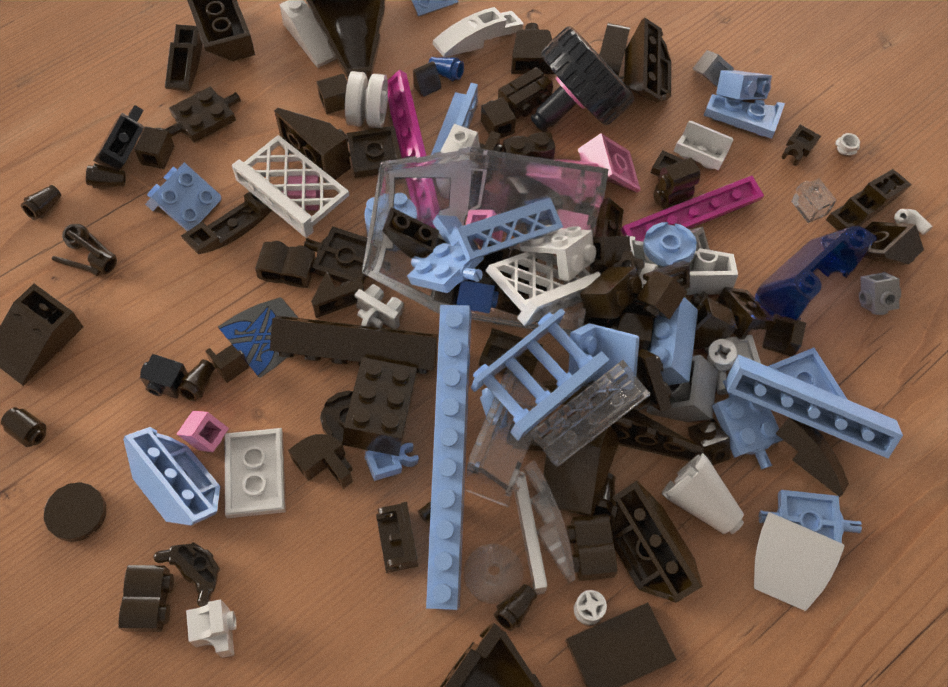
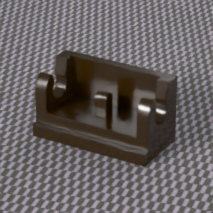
(396, 537)

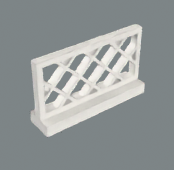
(278, 201)
(539, 301)

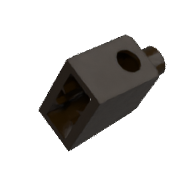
(528, 50)

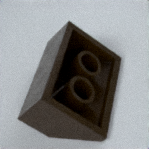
(222, 28)

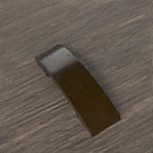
(228, 227)

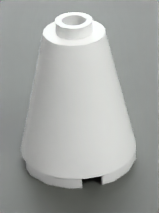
(705, 496)

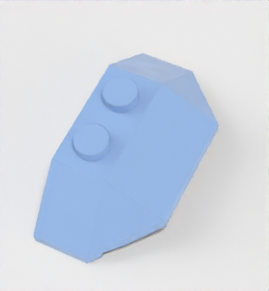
(171, 477)

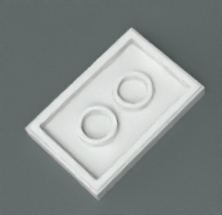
(254, 473)

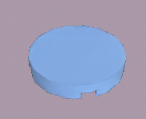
(669, 244)

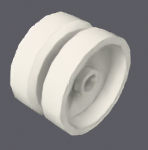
(366, 99)

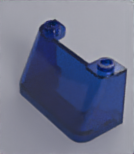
(796, 285)

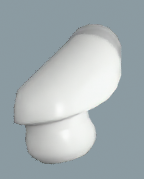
(911, 216)

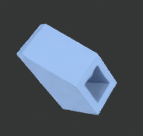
(743, 85)

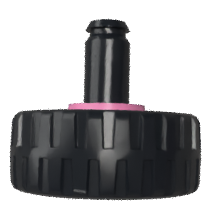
(583, 81)

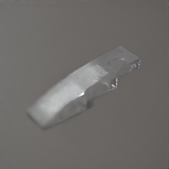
(553, 533)

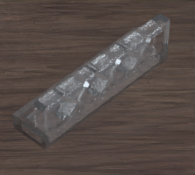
(591, 416)

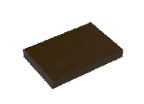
(621, 649)

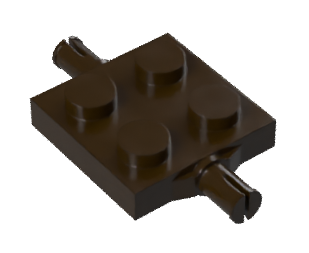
(202, 114)
(339, 255)

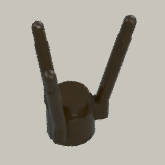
(100, 259)

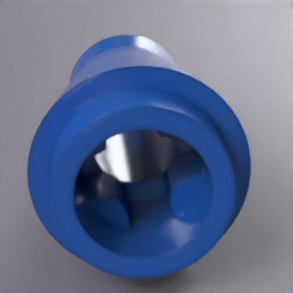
(449, 67)

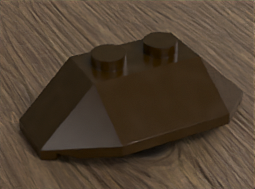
(648, 63)
(652, 546)

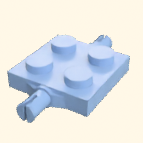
(444, 268)
(748, 426)
(815, 512)

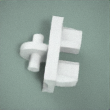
(375, 312)

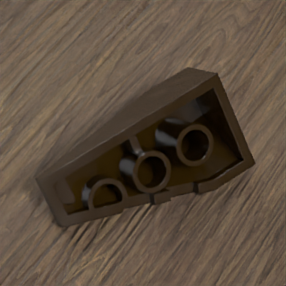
(646, 434)

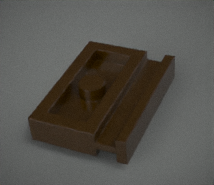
(501, 342)

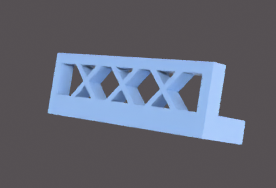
(459, 113)
(506, 222)

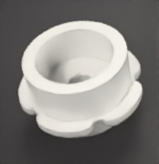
(848, 144)

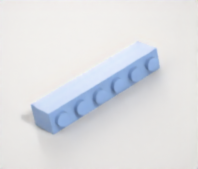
(813, 406)

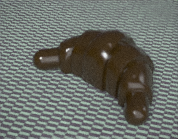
(195, 566)

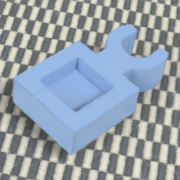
(387, 465)

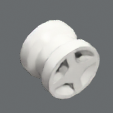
(722, 361)
(592, 602)

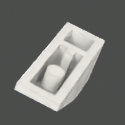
(303, 27)

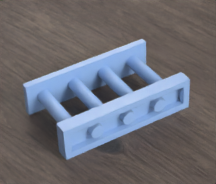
(545, 401)

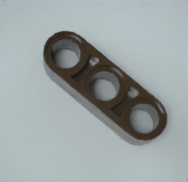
(614, 45)

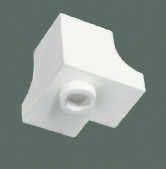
(212, 627)

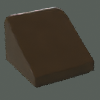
(426, 79)

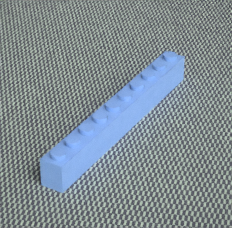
(449, 458)

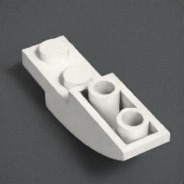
(473, 30)

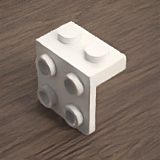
(572, 247)

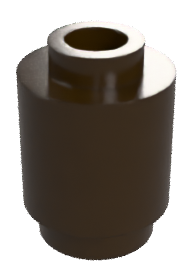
(23, 427)

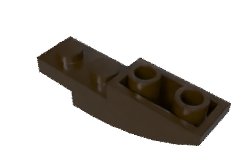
(411, 235)

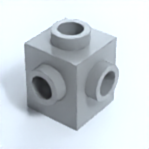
(880, 293)

